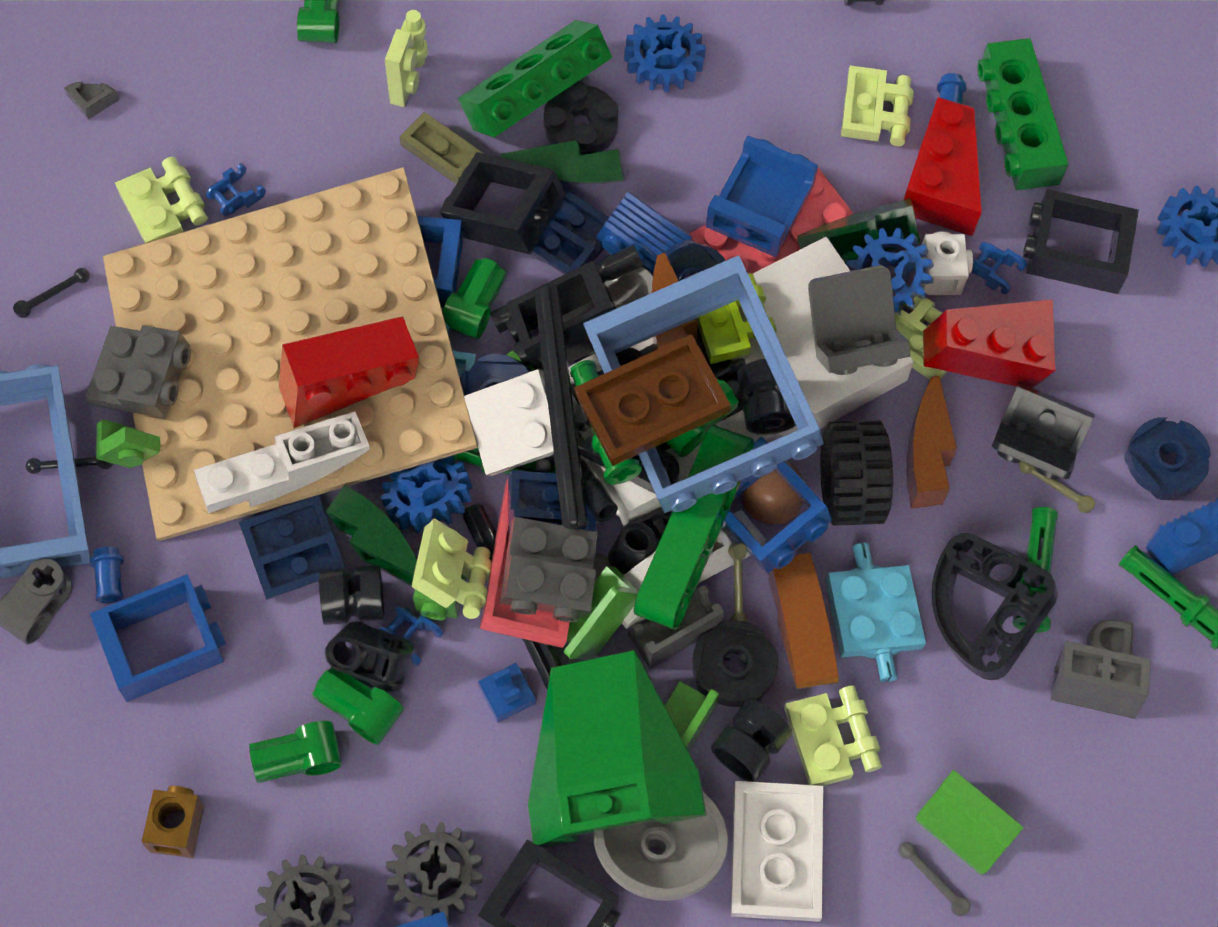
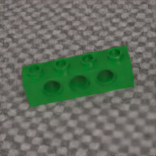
(535, 78)
(1018, 87)

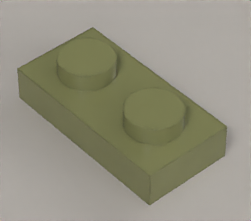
(438, 146)

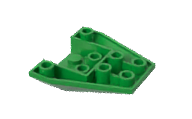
(608, 754)

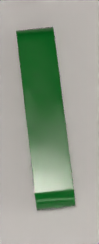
(689, 537)

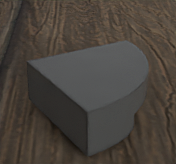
(91, 97)

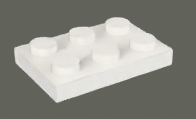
(777, 851)

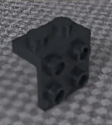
(1042, 432)

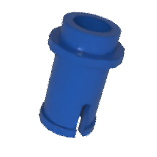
(952, 87)
(107, 574)

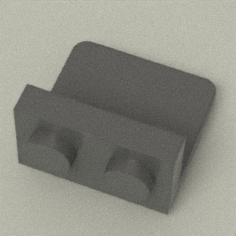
(855, 320)

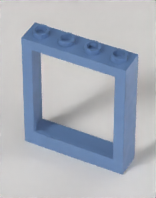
(679, 305)
(35, 384)

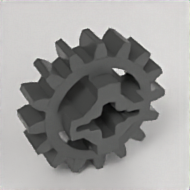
(452, 872)
(321, 896)

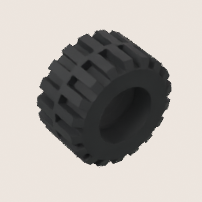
(856, 472)

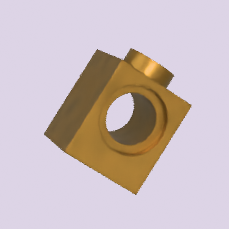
(179, 840)

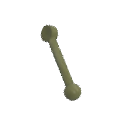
(1084, 503)
(738, 552)

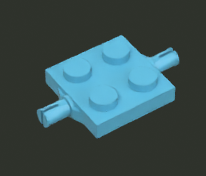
(875, 611)

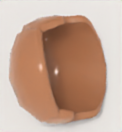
(772, 499)

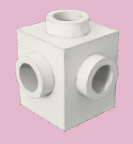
(950, 262)

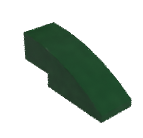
(573, 166)
(850, 230)
(373, 534)

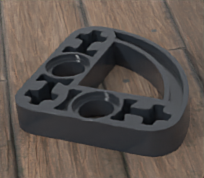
(1016, 602)

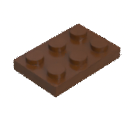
(652, 400)

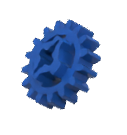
(664, 53)
(1195, 229)
(902, 262)
(427, 493)

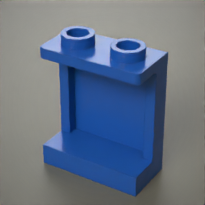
(762, 196)

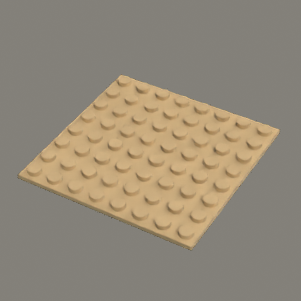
(273, 281)

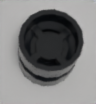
(766, 409)
(351, 594)
(754, 737)

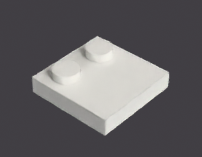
(511, 422)

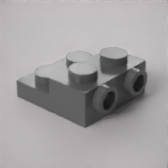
(139, 370)
(549, 570)

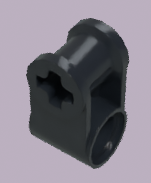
(638, 540)
(373, 655)

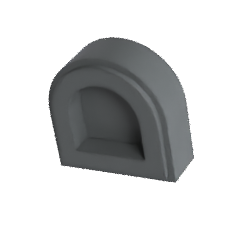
(1112, 636)

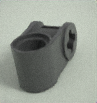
(30, 605)

